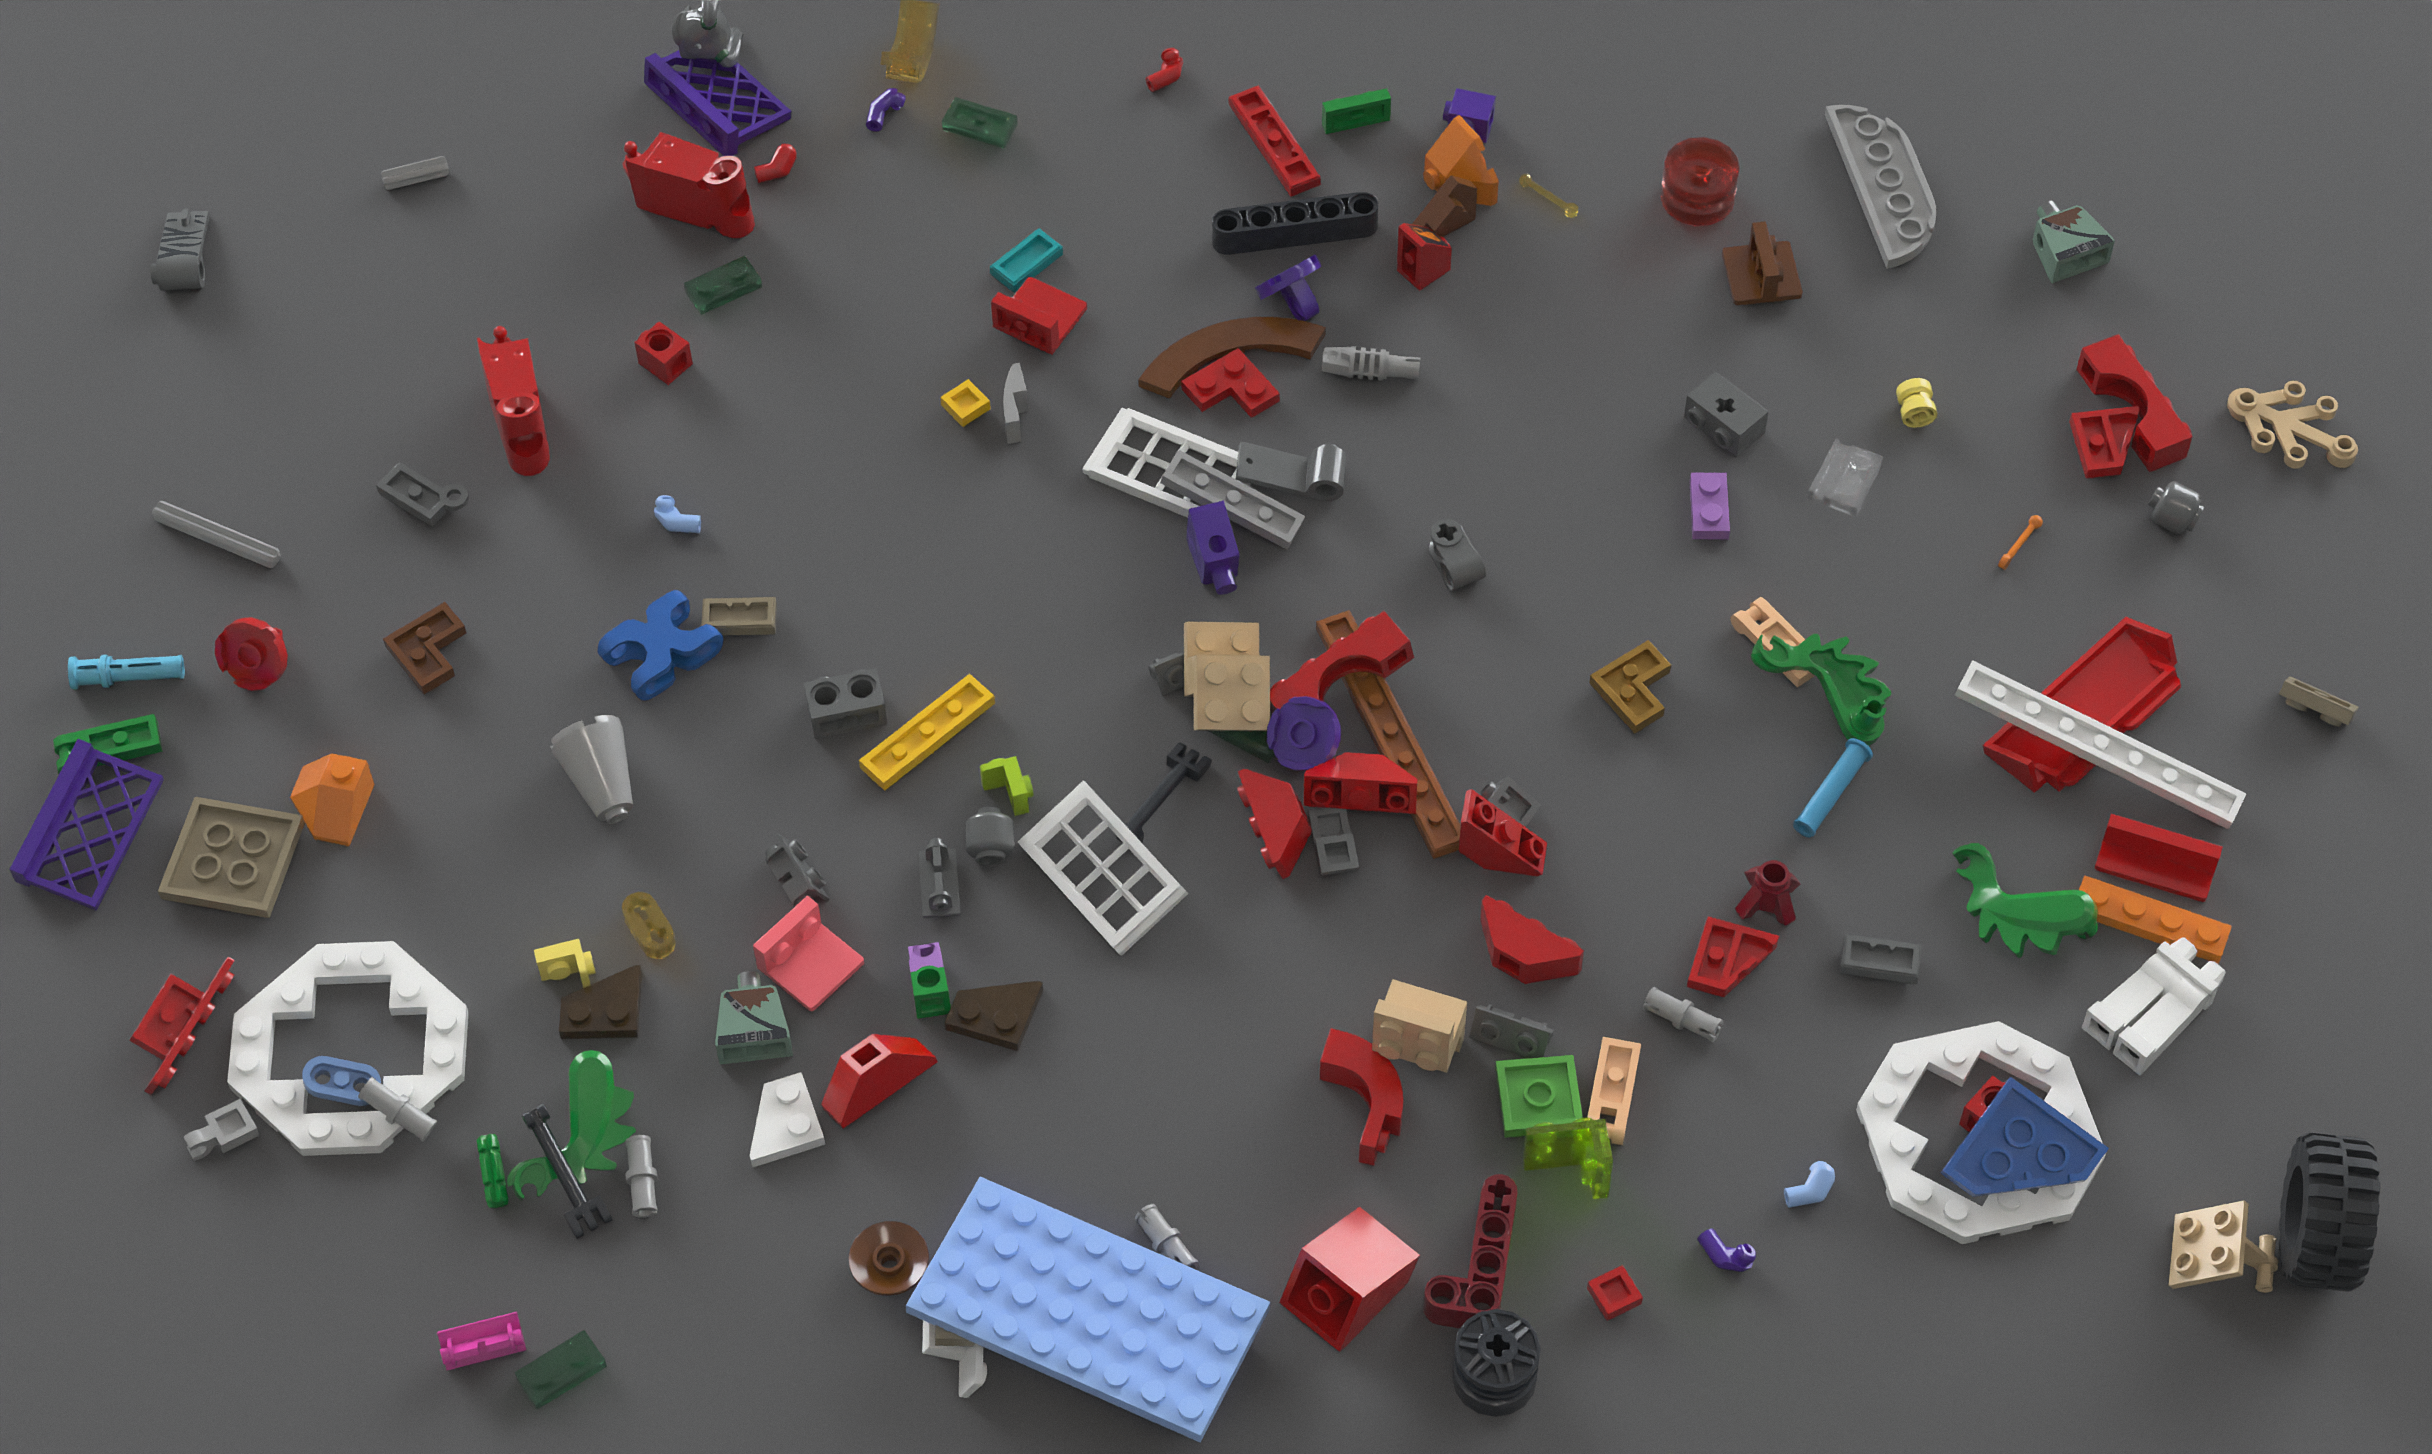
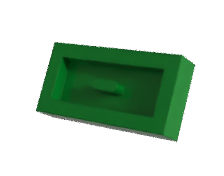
(1356, 111)

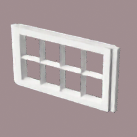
(1113, 441)
(1146, 916)

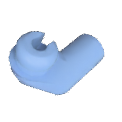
(672, 519)
(1815, 1188)

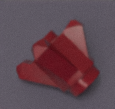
(1769, 892)

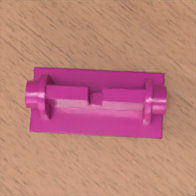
(481, 1341)

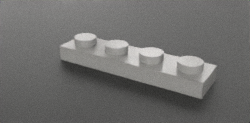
(1242, 502)

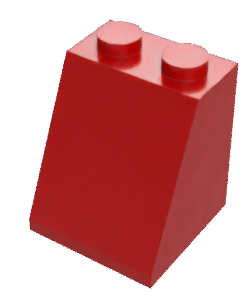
(1347, 1277)

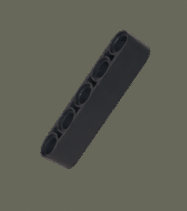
(1295, 223)

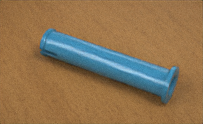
(1832, 787)

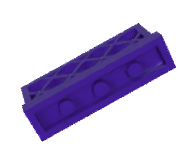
(696, 106)
(56, 812)

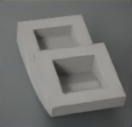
(1014, 402)

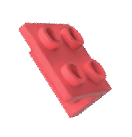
(806, 956)

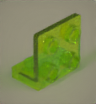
(1572, 1144)

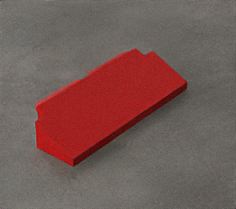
(2113, 683)

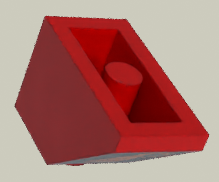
(1422, 255)

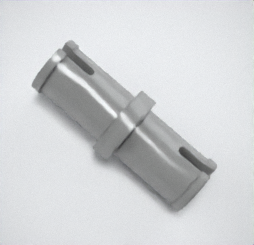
(1683, 1014)
(397, 1109)
(641, 1176)
(1165, 1239)

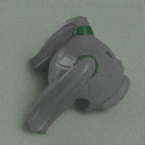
(707, 34)

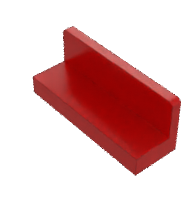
(2158, 858)

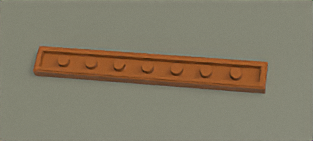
(1397, 742)

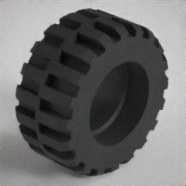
(2329, 1212)

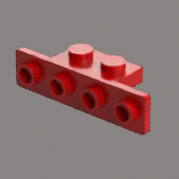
(171, 1019)

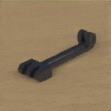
(1181, 768)
(537, 1121)

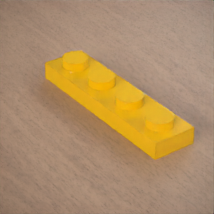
(927, 732)

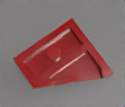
(2103, 439)
(1728, 955)

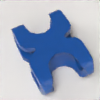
(660, 645)

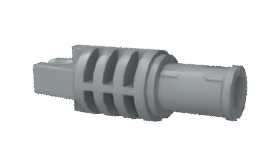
(1350, 362)

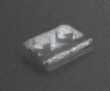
(1845, 477)

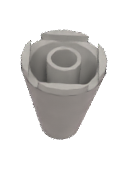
(597, 765)

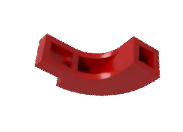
(1353, 1064)

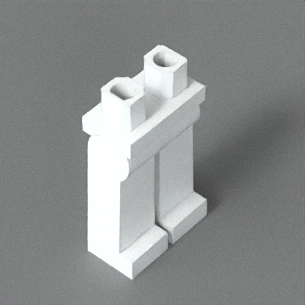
(2154, 1004)

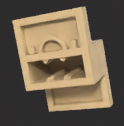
(1226, 676)
(1419, 1026)

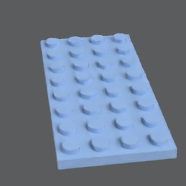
(1089, 1308)

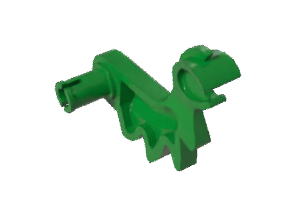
(1852, 696)
(2037, 916)
(592, 1113)

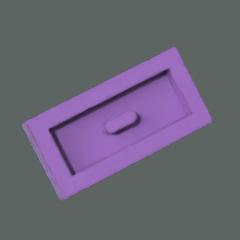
(1709, 506)

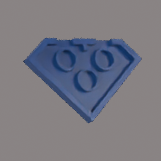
(2022, 1147)

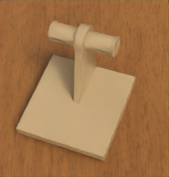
(2214, 1247)

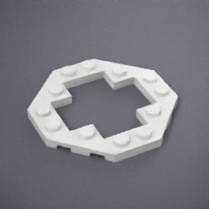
(293, 996)
(1899, 1148)

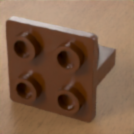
(1762, 269)

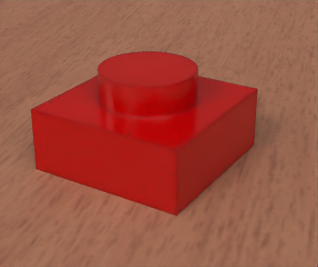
(1614, 1292)

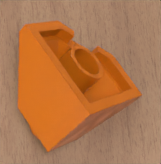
(1460, 155)
(333, 796)

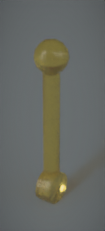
(1570, 209)

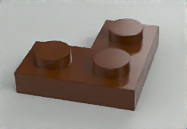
(418, 646)

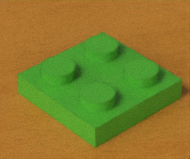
(1537, 1092)

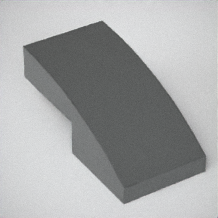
(1333, 840)

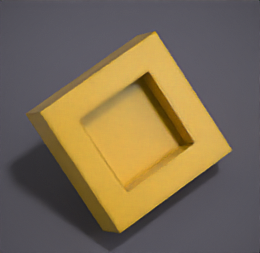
(965, 403)

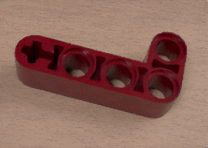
(1485, 1253)

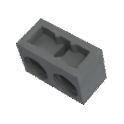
(847, 710)

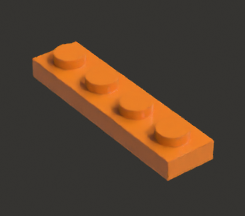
(2156, 919)

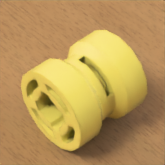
(1916, 402)

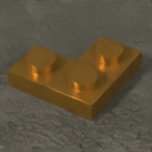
(1625, 685)

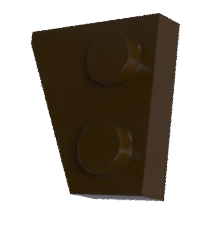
(604, 1008)
(995, 1013)

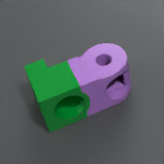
(928, 980)

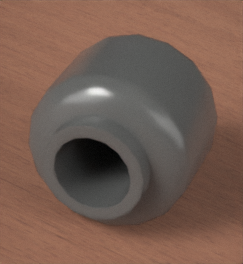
(2176, 507)
(989, 836)

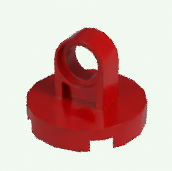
(251, 653)

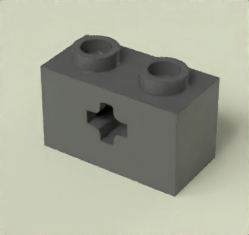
(1725, 414)

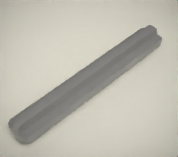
(216, 534)

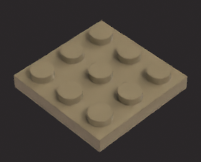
(231, 857)

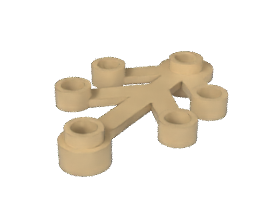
(2289, 423)

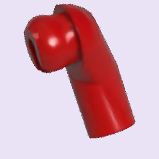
(779, 166)

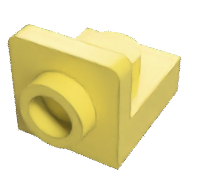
(564, 959)

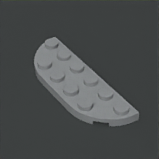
(1885, 181)

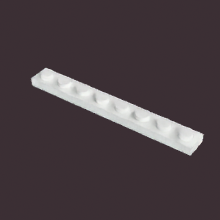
(2100, 744)

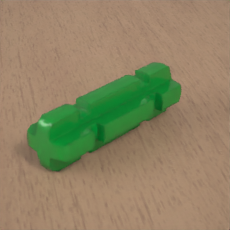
(492, 1171)

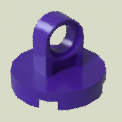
(1294, 289)
(1303, 733)

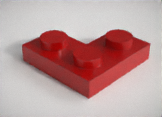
(1234, 377)

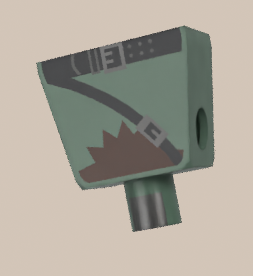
(2070, 241)
(751, 1023)

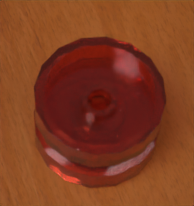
(1700, 181)

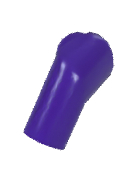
(880, 105)
(1725, 1257)

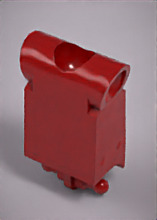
(690, 185)
(515, 402)

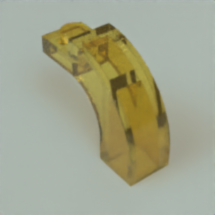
(913, 41)

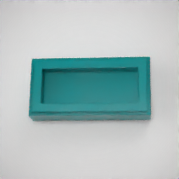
(1026, 260)

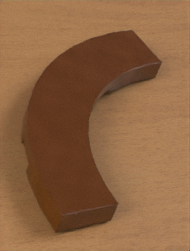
(1217, 340)

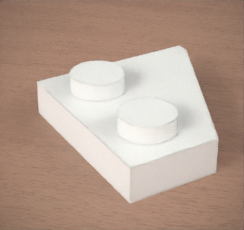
(785, 1121)

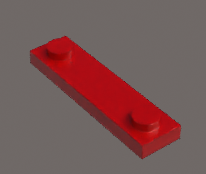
(1274, 141)

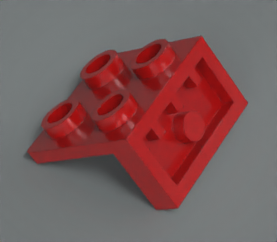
(1037, 314)

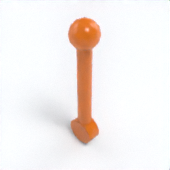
(2035, 522)

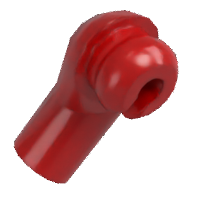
(1169, 72)

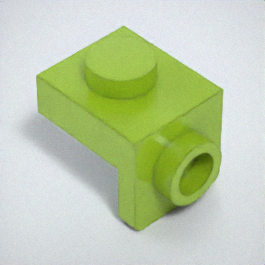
(1007, 773)

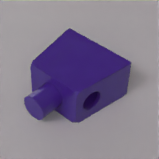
(1213, 546)

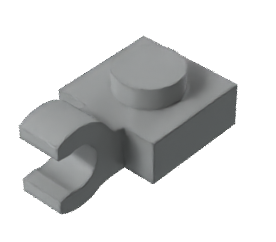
(225, 1127)

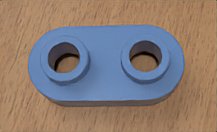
(343, 1078)

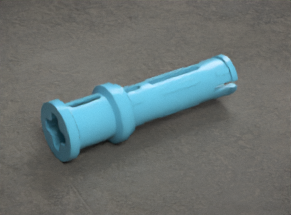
(107, 671)

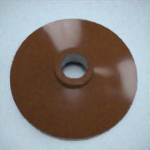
(885, 1243)

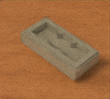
(741, 615)

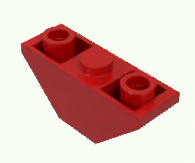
(1361, 783)
(1276, 818)
(1498, 840)
(1526, 946)
(872, 1074)

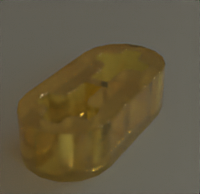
(642, 929)

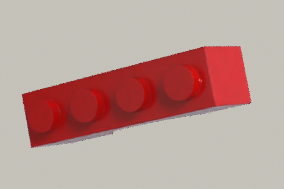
(2113, 370)
(1373, 648)

